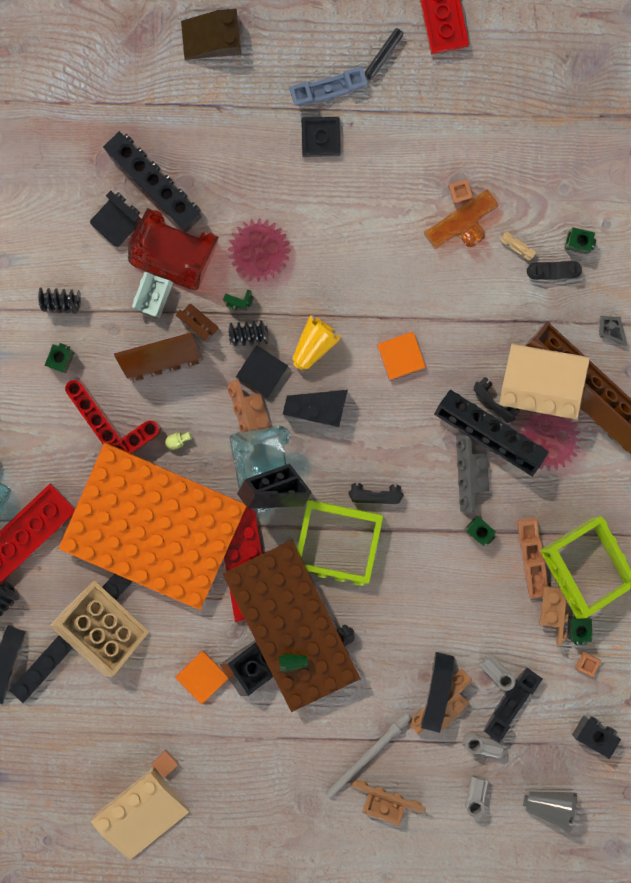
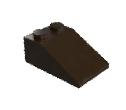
(211, 35)

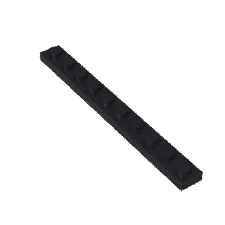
(58, 650)

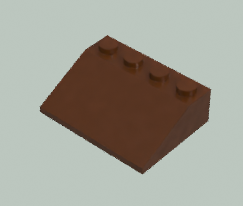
(159, 356)

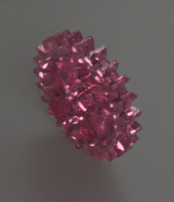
(274, 258)
(557, 424)

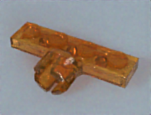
(463, 222)

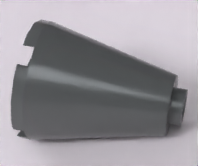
(552, 807)

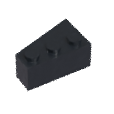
(317, 407)
(274, 489)

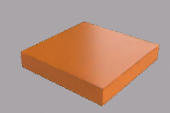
(401, 355)
(201, 677)

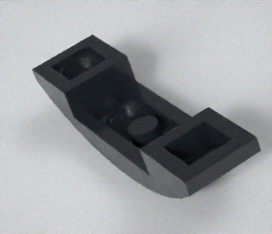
(9, 649)
(438, 692)
(511, 704)

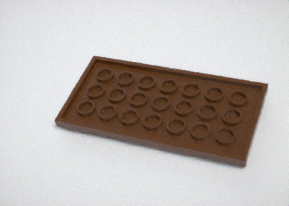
(291, 618)

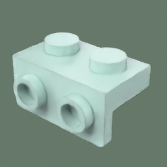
(152, 295)

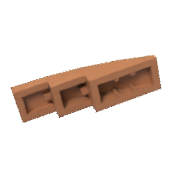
(532, 558)

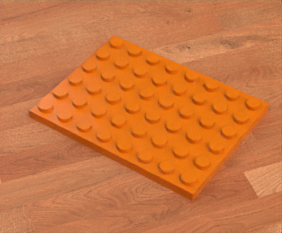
(152, 526)

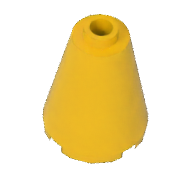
(314, 343)

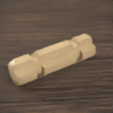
(518, 246)

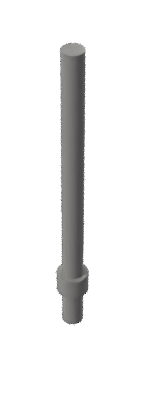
(395, 729)

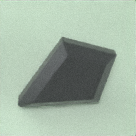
(612, 329)

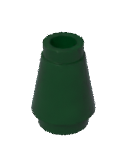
(292, 662)

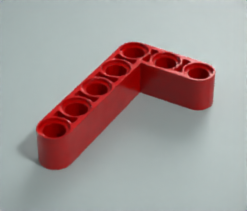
(106, 424)

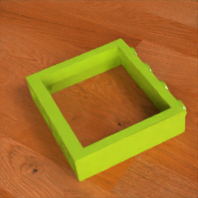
(355, 513)
(564, 578)

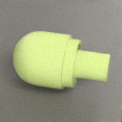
(177, 440)

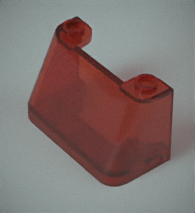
(170, 252)

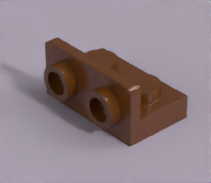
(197, 322)

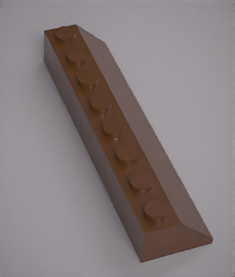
(601, 396)

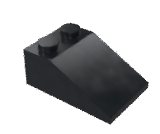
(247, 669)

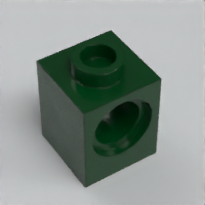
(573, 245)
(52, 362)
(472, 528)
(573, 624)

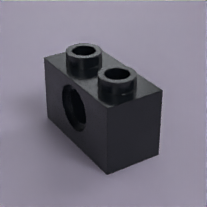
(605, 744)

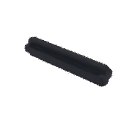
(384, 53)

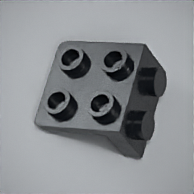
(116, 219)

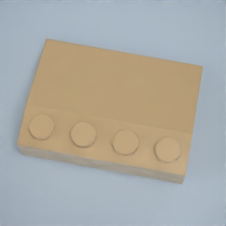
(544, 381)
(100, 629)
(140, 814)

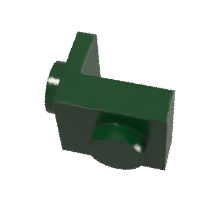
(234, 302)

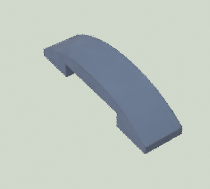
(328, 88)

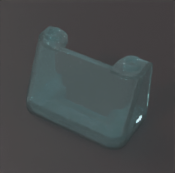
(258, 452)

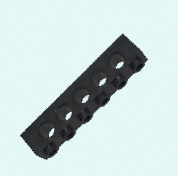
(117, 146)
(491, 432)

